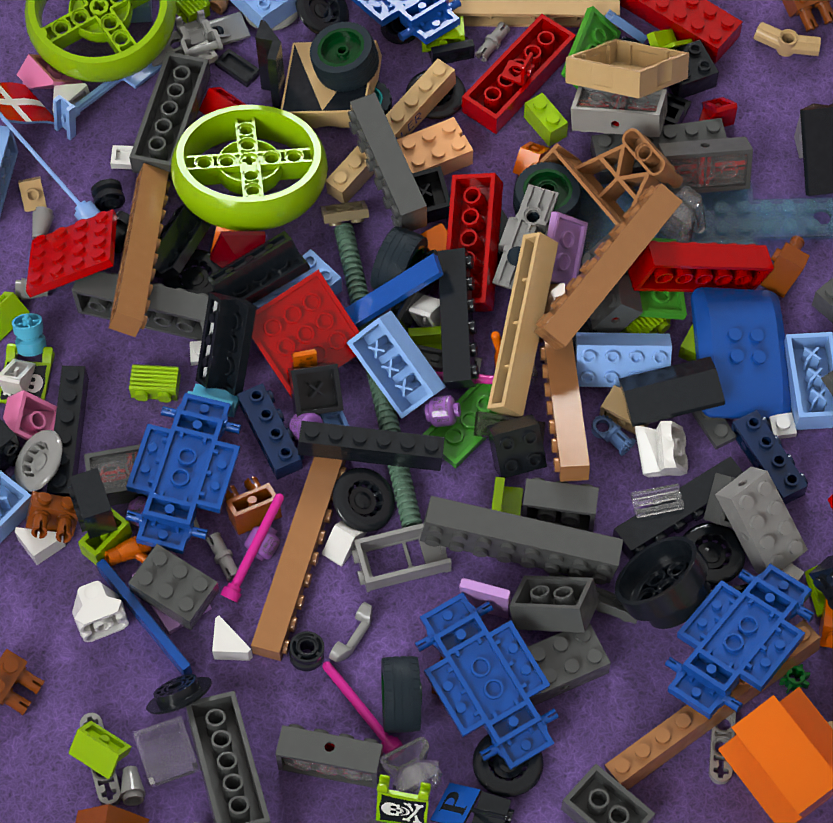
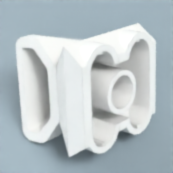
(662, 449)
(98, 611)

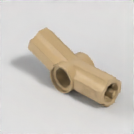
(787, 41)

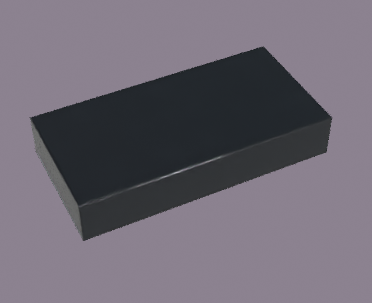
(237, 67)

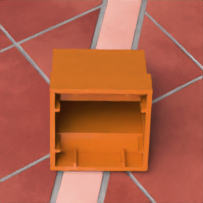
(784, 756)

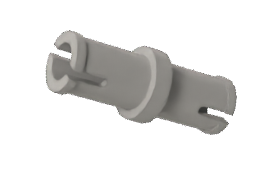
(492, 41)
(222, 555)

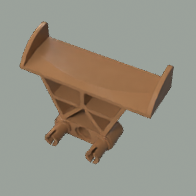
(634, 147)

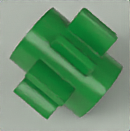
(791, 683)

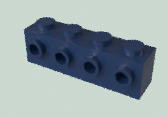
(270, 431)
(766, 453)

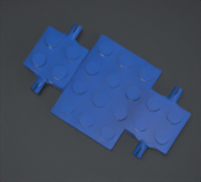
(421, 17)
(183, 472)
(739, 639)
(487, 680)

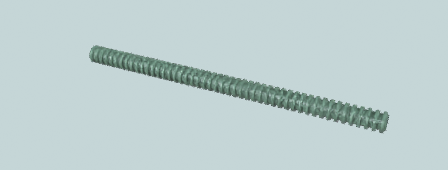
(385, 412)

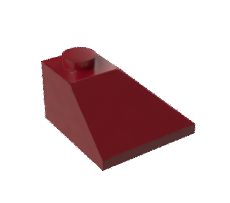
(235, 244)

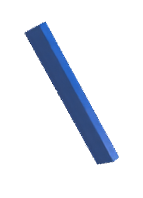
(395, 290)
(144, 617)

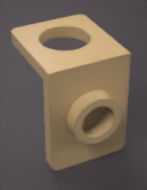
(32, 193)

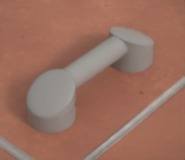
(341, 651)

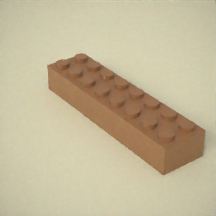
(608, 265)

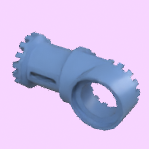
(613, 435)

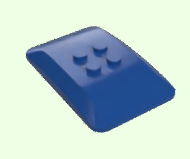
(746, 343)

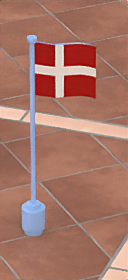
(23, 107)

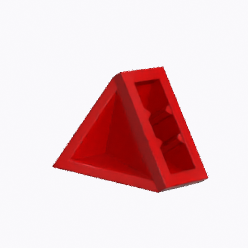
(719, 108)

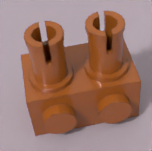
(803, 9)
(788, 265)
(249, 508)
(51, 513)
(13, 671)

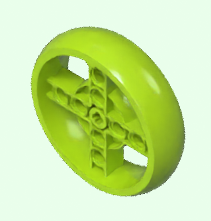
(98, 17)
(249, 167)

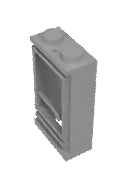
(434, 557)

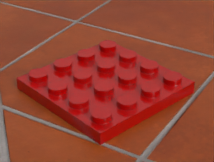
(72, 253)
(303, 320)

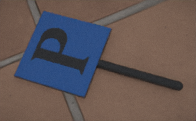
(458, 803)

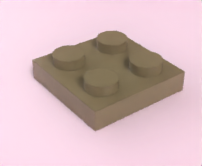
(336, 213)

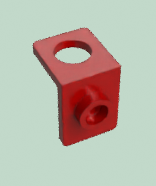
(526, 70)

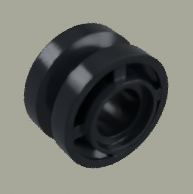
(108, 194)
(309, 641)

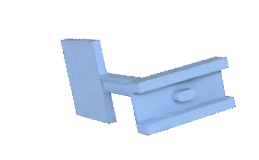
(66, 113)

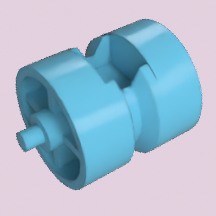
(29, 334)

